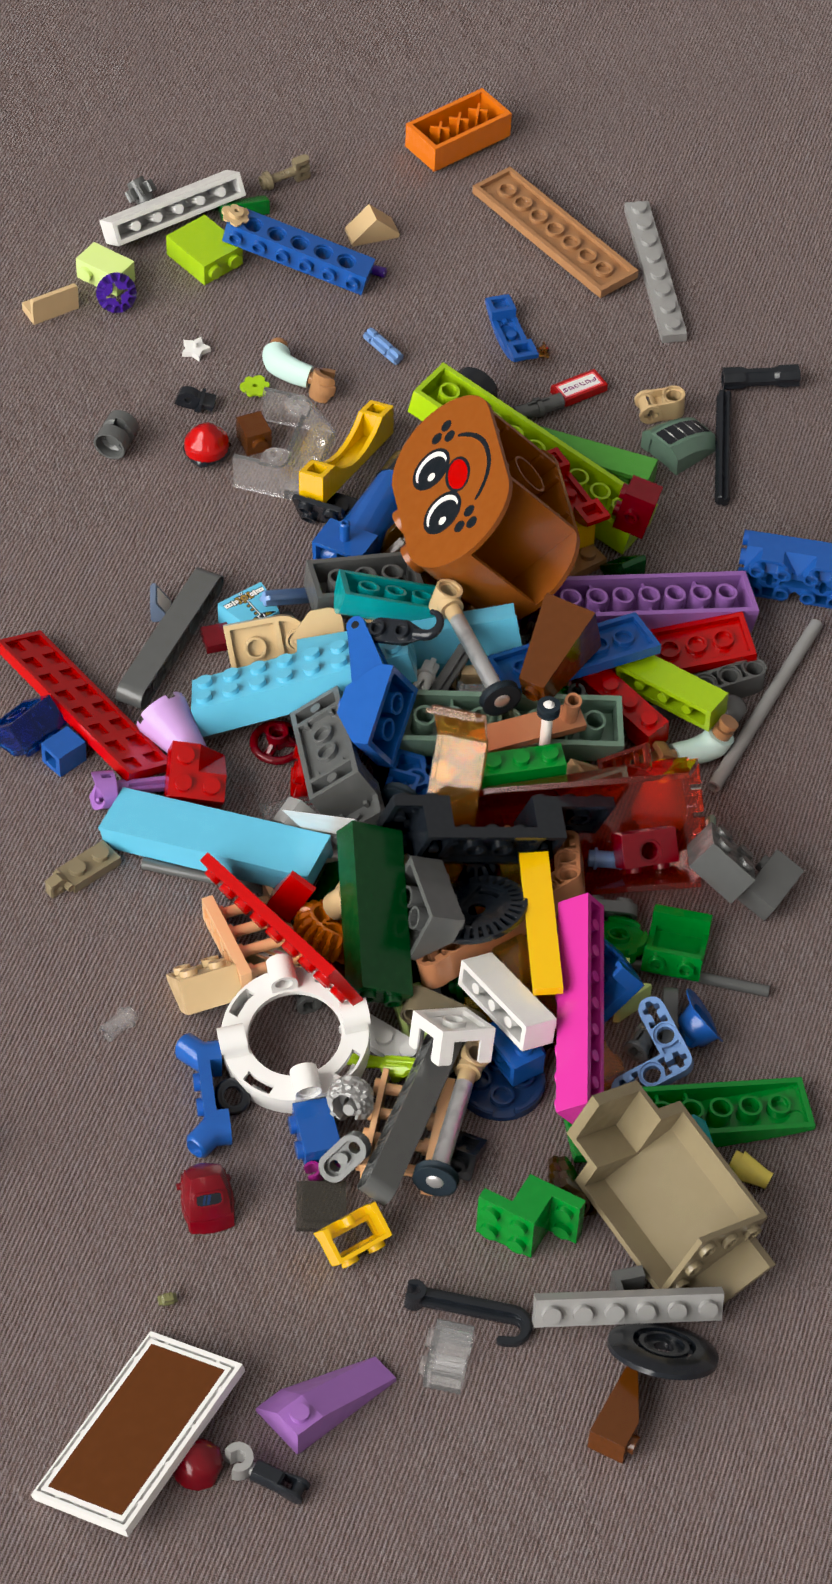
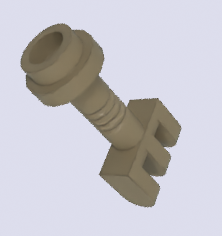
(300, 171)

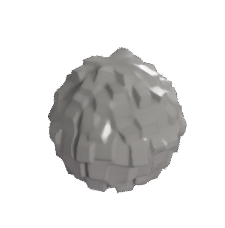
(350, 1097)

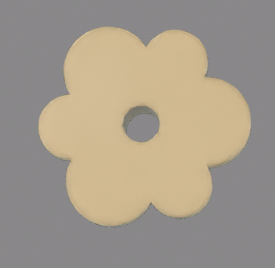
(235, 215)

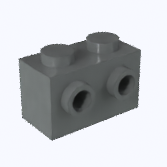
(772, 883)

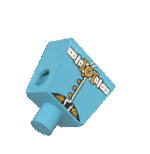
(245, 606)

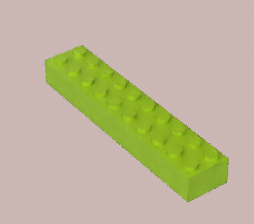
(448, 384)

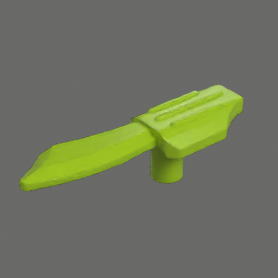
(398, 1065)

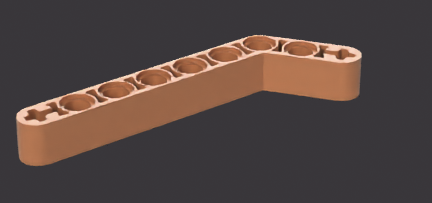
(567, 882)

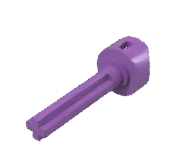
(108, 788)

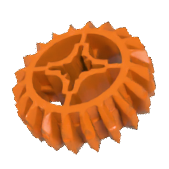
(320, 930)

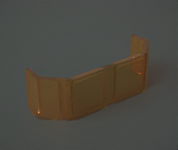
(459, 764)

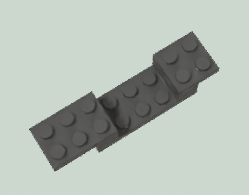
(331, 763)

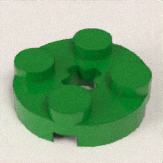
(631, 938)

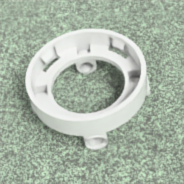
(305, 1079)

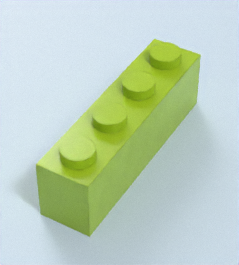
(675, 690)

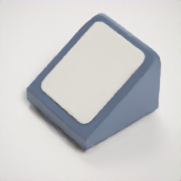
(158, 603)

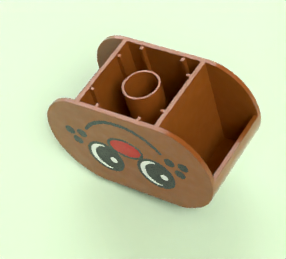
(484, 508)

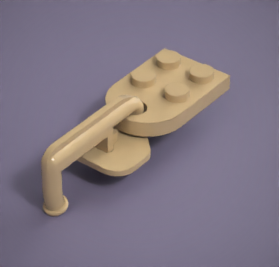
(268, 636)

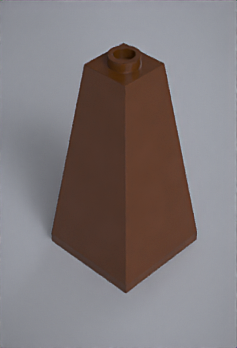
(558, 648)

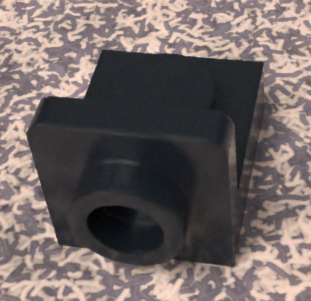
(466, 1154)

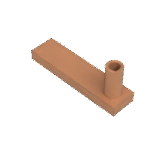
(525, 729)

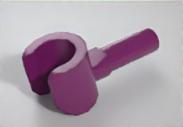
(312, 1166)

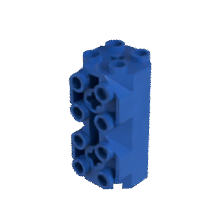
(788, 565)

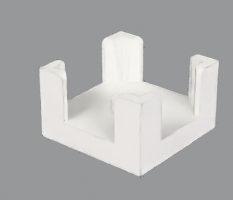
(448, 1027)

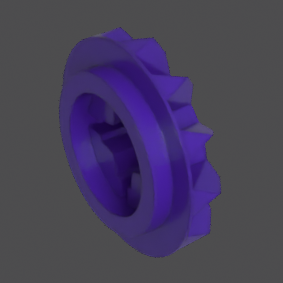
(105, 287)

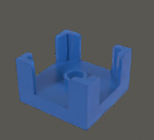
(619, 980)

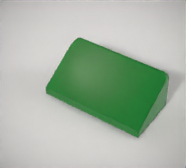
(257, 204)

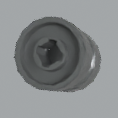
(116, 434)

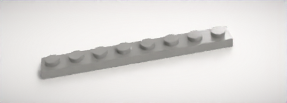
(655, 272)

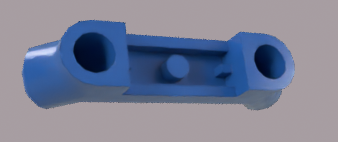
(216, 1124)

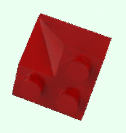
(195, 774)

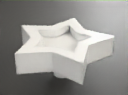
(195, 348)

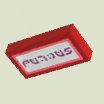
(580, 387)

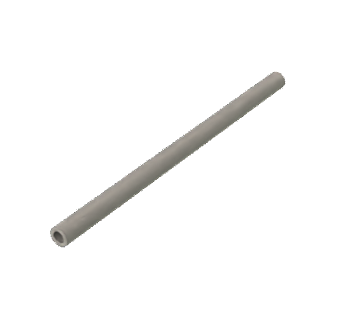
(764, 706)

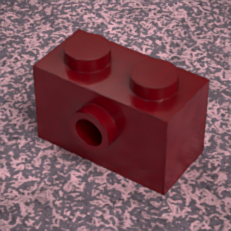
(637, 506)

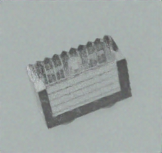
(448, 1355)

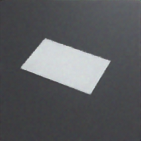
(318, 822)

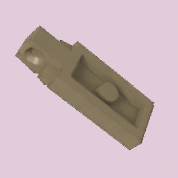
(83, 870)

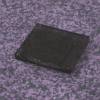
(319, 1204)

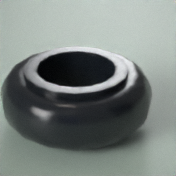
(222, 1104)

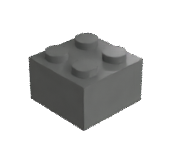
(721, 861)

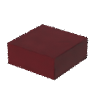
(213, 638)

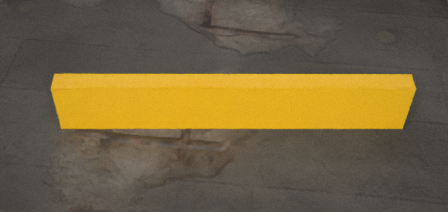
(541, 924)

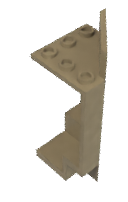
(668, 1193)

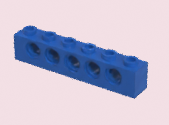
(302, 251)

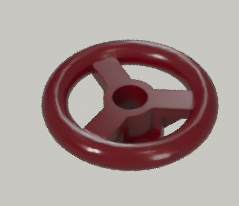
(278, 737)

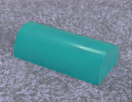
(381, 597)

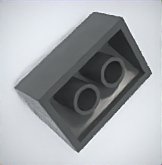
(431, 906)

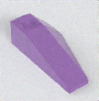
(319, 1404)

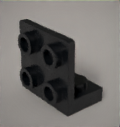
(315, 510)

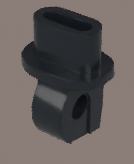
(194, 399)

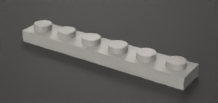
(627, 1307)

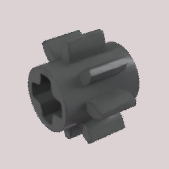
(140, 190)

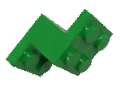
(530, 1216)

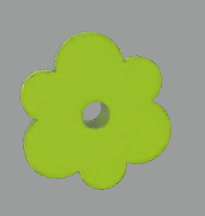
(254, 386)

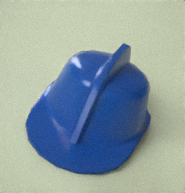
(696, 1023)

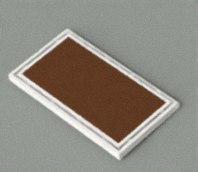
(138, 1433)

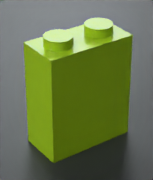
(201, 250)

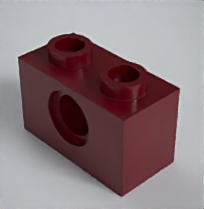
(629, 845)

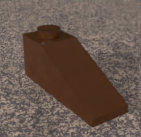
(618, 1422)

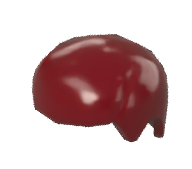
(200, 1466)

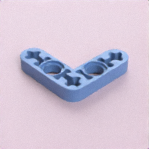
(667, 1051)

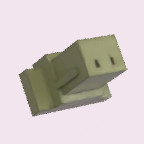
(167, 1299)

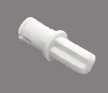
(427, 674)

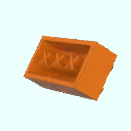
(458, 129)

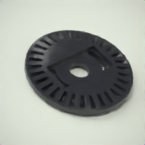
(503, 906)
(639, 1344)

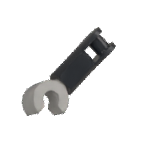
(264, 1473)

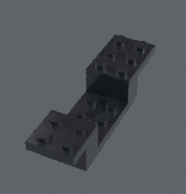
(538, 827)

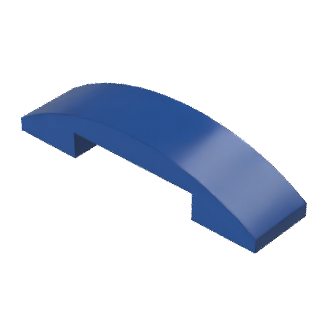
(508, 330)

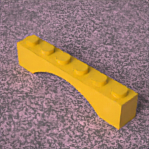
(369, 432)

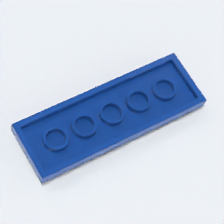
(622, 642)

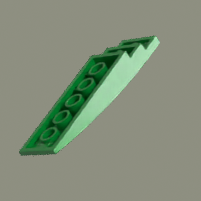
(737, 1109)

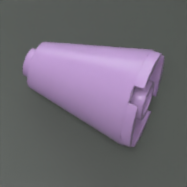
(170, 721)

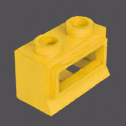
(376, 1223)

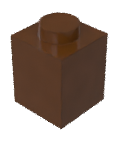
(253, 433)

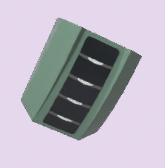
(679, 443)

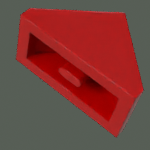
(290, 895)

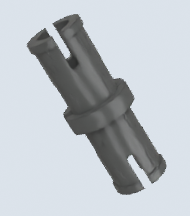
(540, 407)

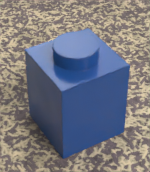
(63, 751)

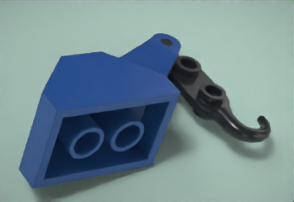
(380, 696)

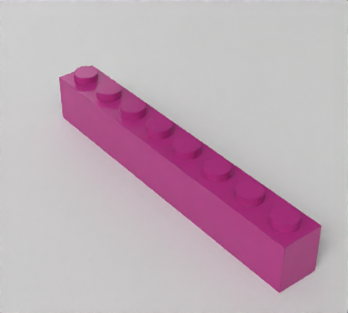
(580, 1006)

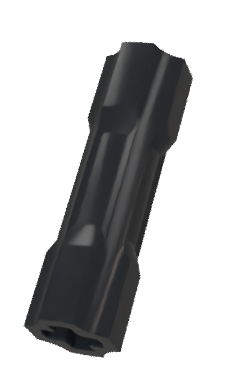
(779, 376)

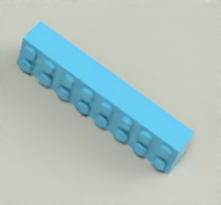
(280, 685)

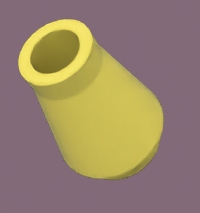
(750, 1170)

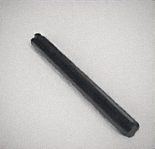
(723, 448)

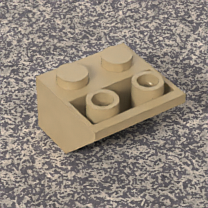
(204, 985)

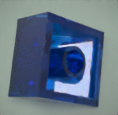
(29, 725)

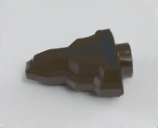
(563, 1175)

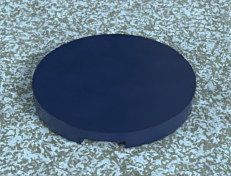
(499, 1101)

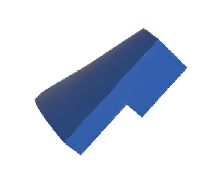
(410, 770)

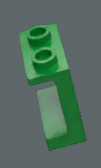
(676, 942)

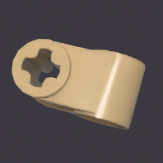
(662, 405)

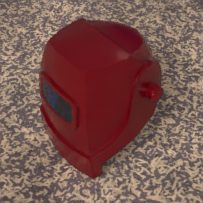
(207, 1198)

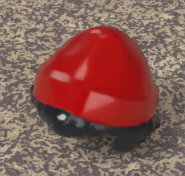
(206, 445)

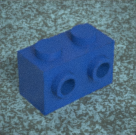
(514, 1063)

